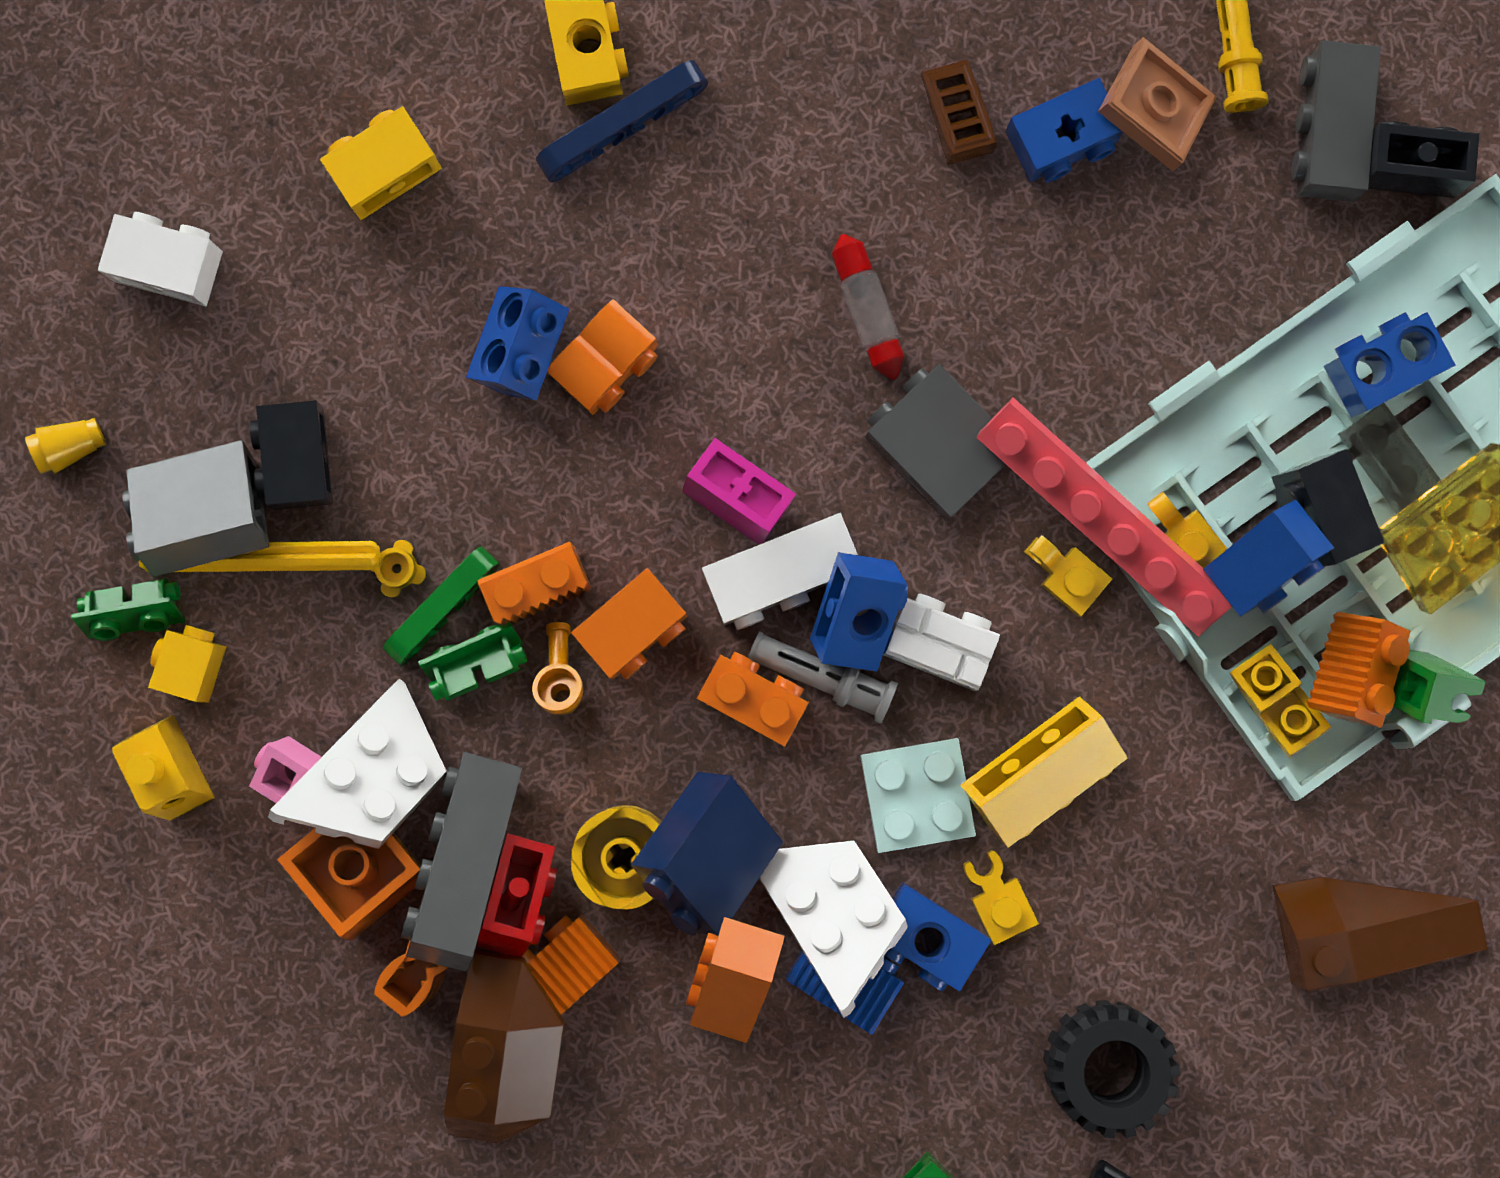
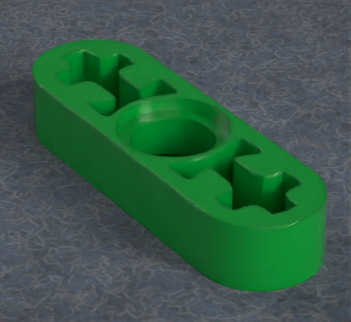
(432, 612)

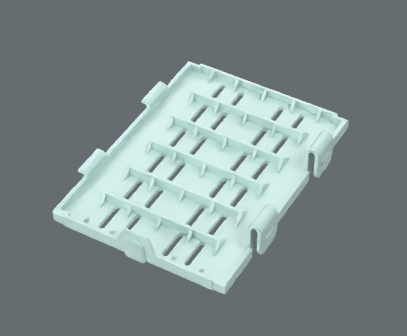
(1234, 413)

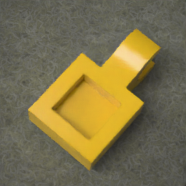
(1189, 533)
(1071, 578)

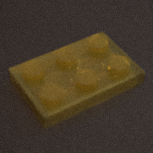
(1448, 532)

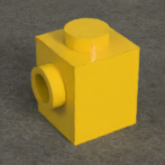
(186, 664)

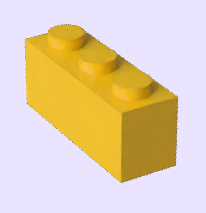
(1044, 771)

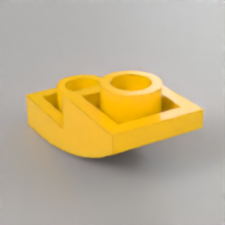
(1279, 700)

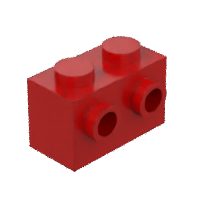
(516, 896)

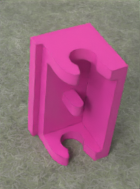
(738, 491)

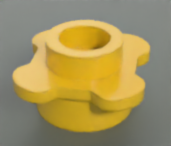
(410, 573)

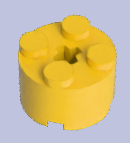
(594, 849)

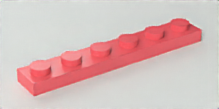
(1104, 516)

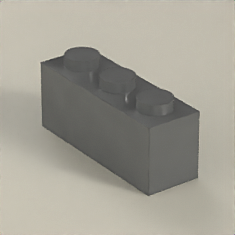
(1336, 121)

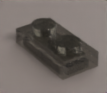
(1389, 457)

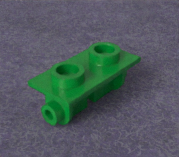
(107, 614)
(493, 650)

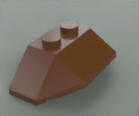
(502, 1051)

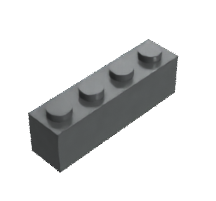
(464, 862)

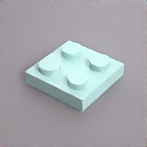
(917, 795)

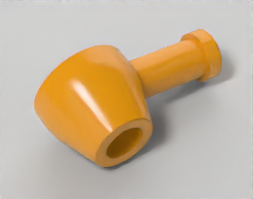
(558, 674)

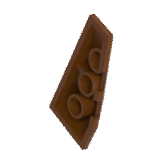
(1362, 931)

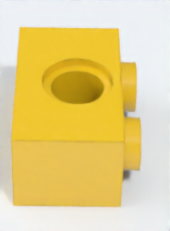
(581, 74)

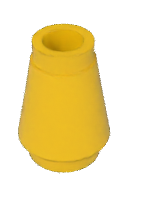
(64, 444)

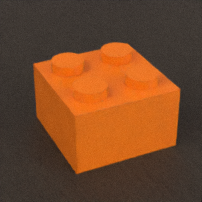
(351, 880)

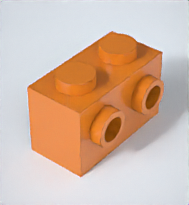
(631, 625)
(753, 700)

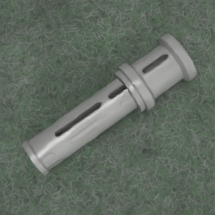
(845, 684)

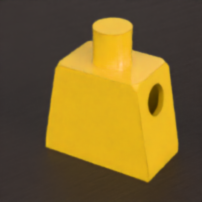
(161, 769)

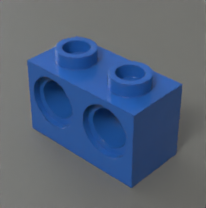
(517, 342)
(1390, 368)

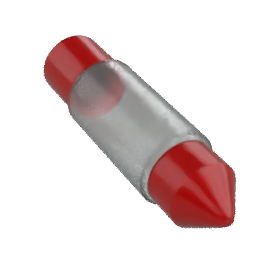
(868, 306)

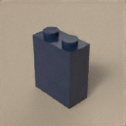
(706, 854)

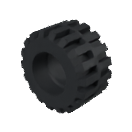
(1146, 1092)

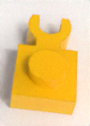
(1001, 905)

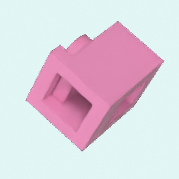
(277, 765)

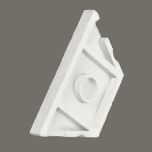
(369, 775)
(835, 914)

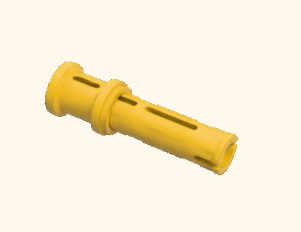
(1239, 58)

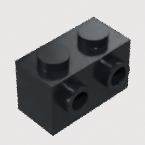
(1422, 159)
(292, 455)
(1335, 502)

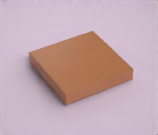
(1157, 104)

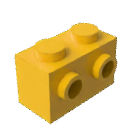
(380, 162)

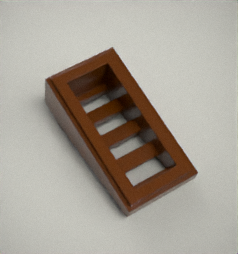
(967, 147)

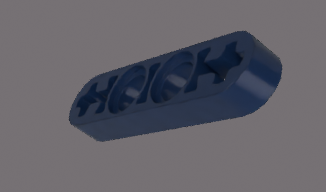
(621, 120)

